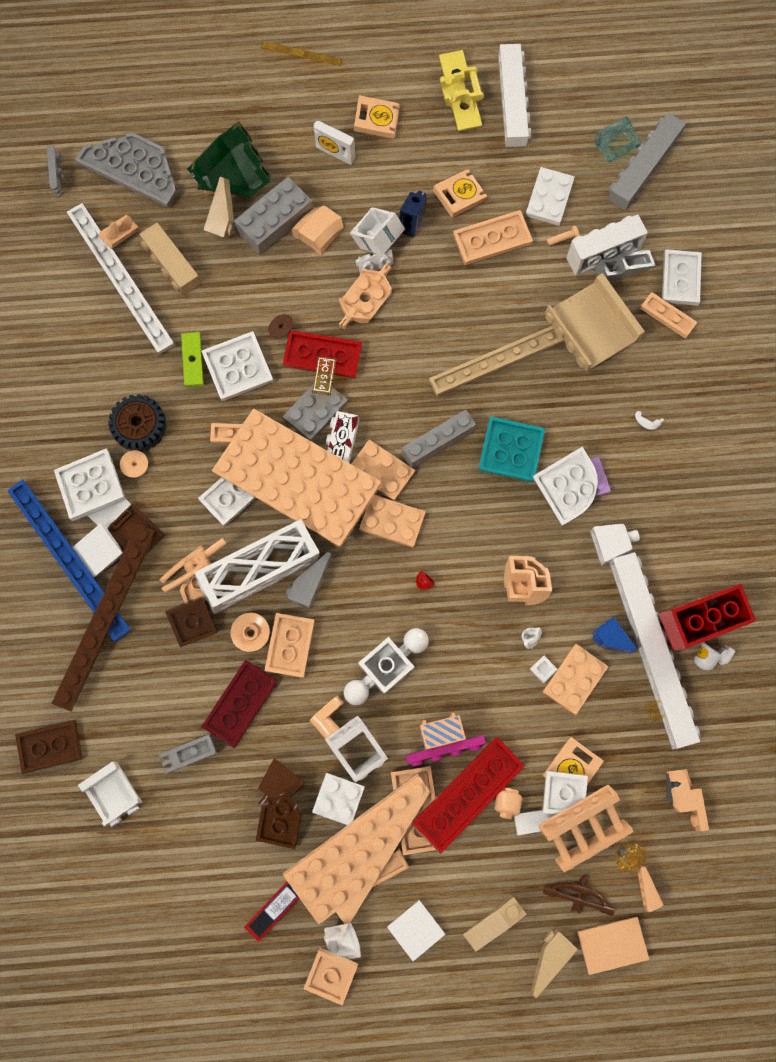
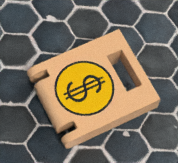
(380, 117)
(464, 191)
(569, 763)

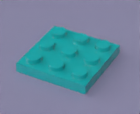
(511, 449)

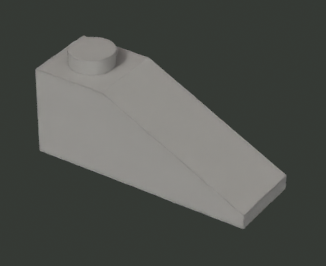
(307, 584)

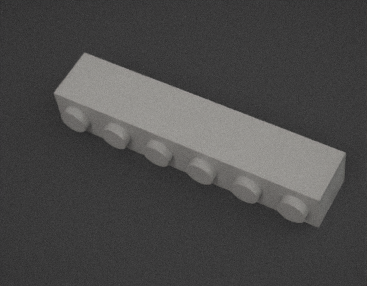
(646, 161)

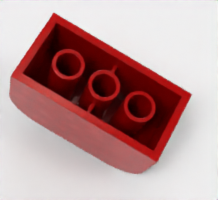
(707, 617)

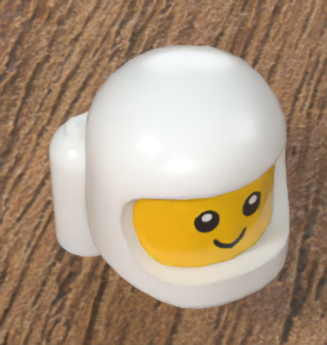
(708, 657)

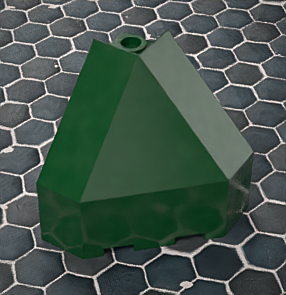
(232, 158)

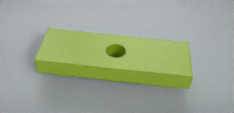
(192, 350)

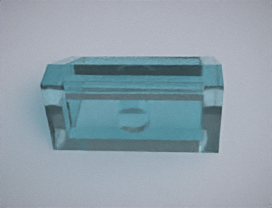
(611, 132)

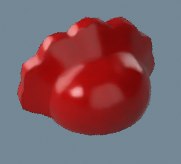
(424, 581)

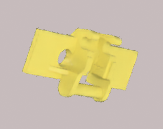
(454, 90)

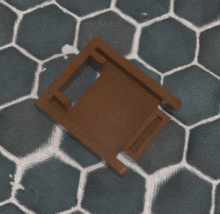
(126, 524)

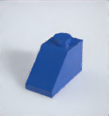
(613, 637)

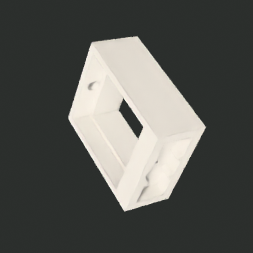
(346, 734)

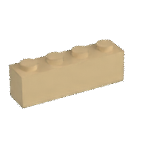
(170, 259)

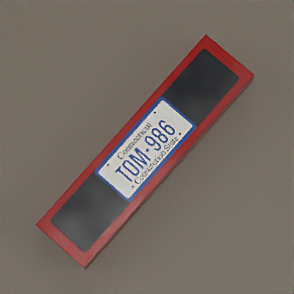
(272, 912)

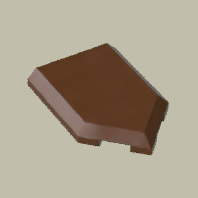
(279, 821)

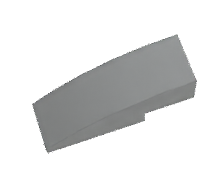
(625, 265)

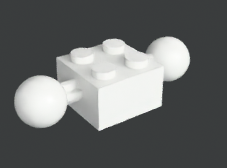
(386, 666)

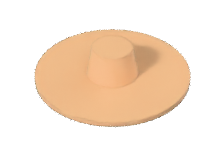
(133, 464)

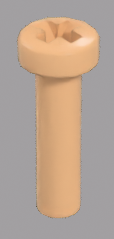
(561, 237)

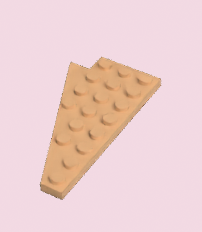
(348, 864)

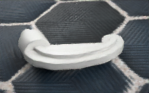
(646, 423)

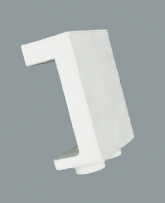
(111, 794)

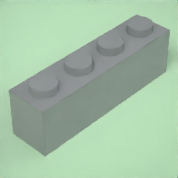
(438, 439)

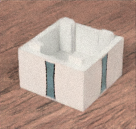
(377, 231)

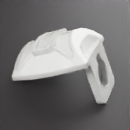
(342, 941)

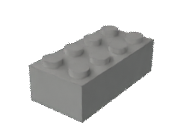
(273, 215)

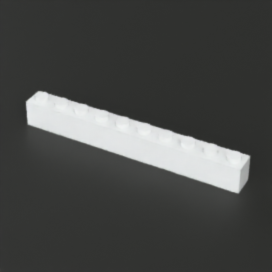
(654, 651)

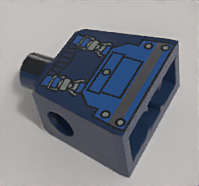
(413, 206)

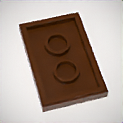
(48, 747)

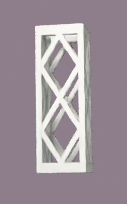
(241, 557)

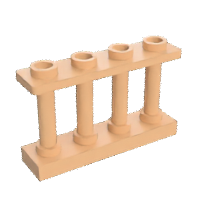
(578, 813)

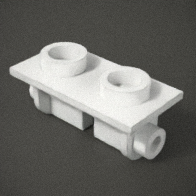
(374, 262)

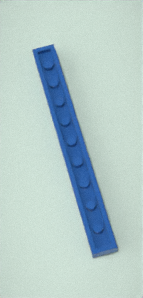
(63, 553)

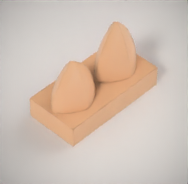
(118, 231)

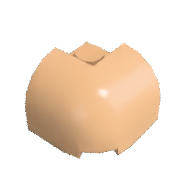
(526, 580)

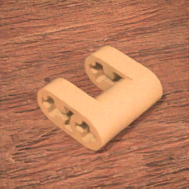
(322, 719)

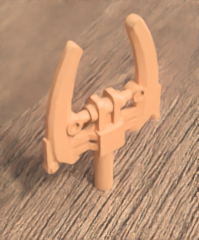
(193, 562)

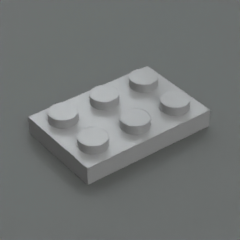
(314, 412)

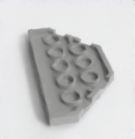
(133, 164)

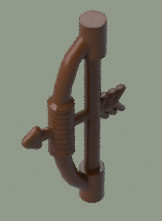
(582, 889)

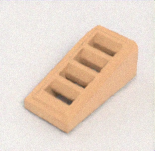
(650, 896)

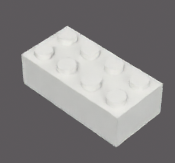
(606, 243)

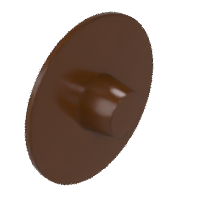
(280, 326)

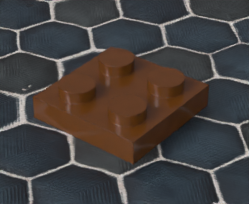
(191, 621)

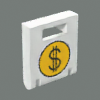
(332, 142)

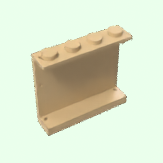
(594, 323)

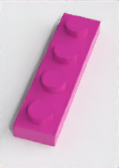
(437, 753)

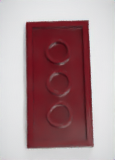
(239, 704)

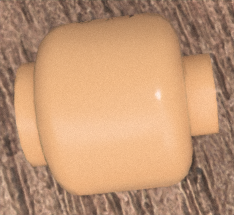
(508, 803)

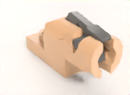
(685, 798)

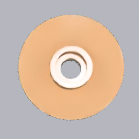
(249, 622)

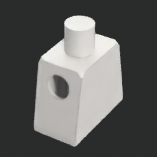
(613, 541)

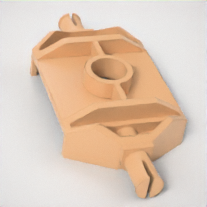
(368, 283)

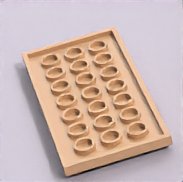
(297, 477)

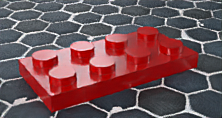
(304, 348)

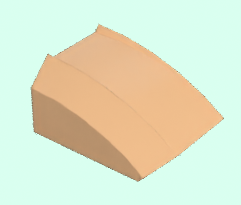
(318, 228)

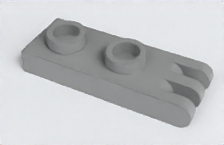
(55, 171)
(188, 753)

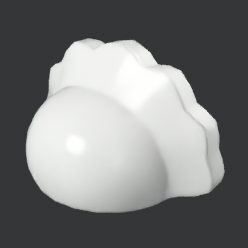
(531, 637)

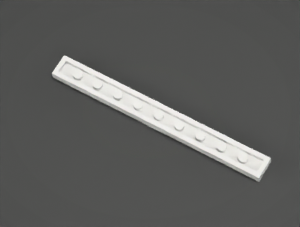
(121, 280)

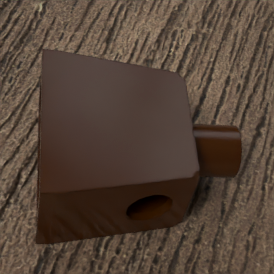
(278, 779)

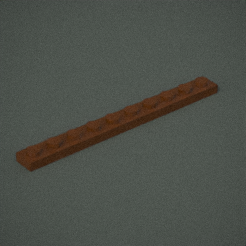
(103, 618)

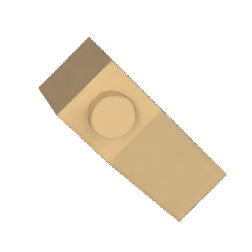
(220, 215)
(494, 923)
(553, 956)

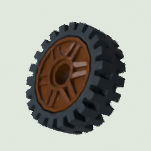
(129, 412)

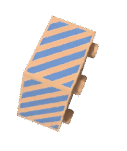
(442, 732)

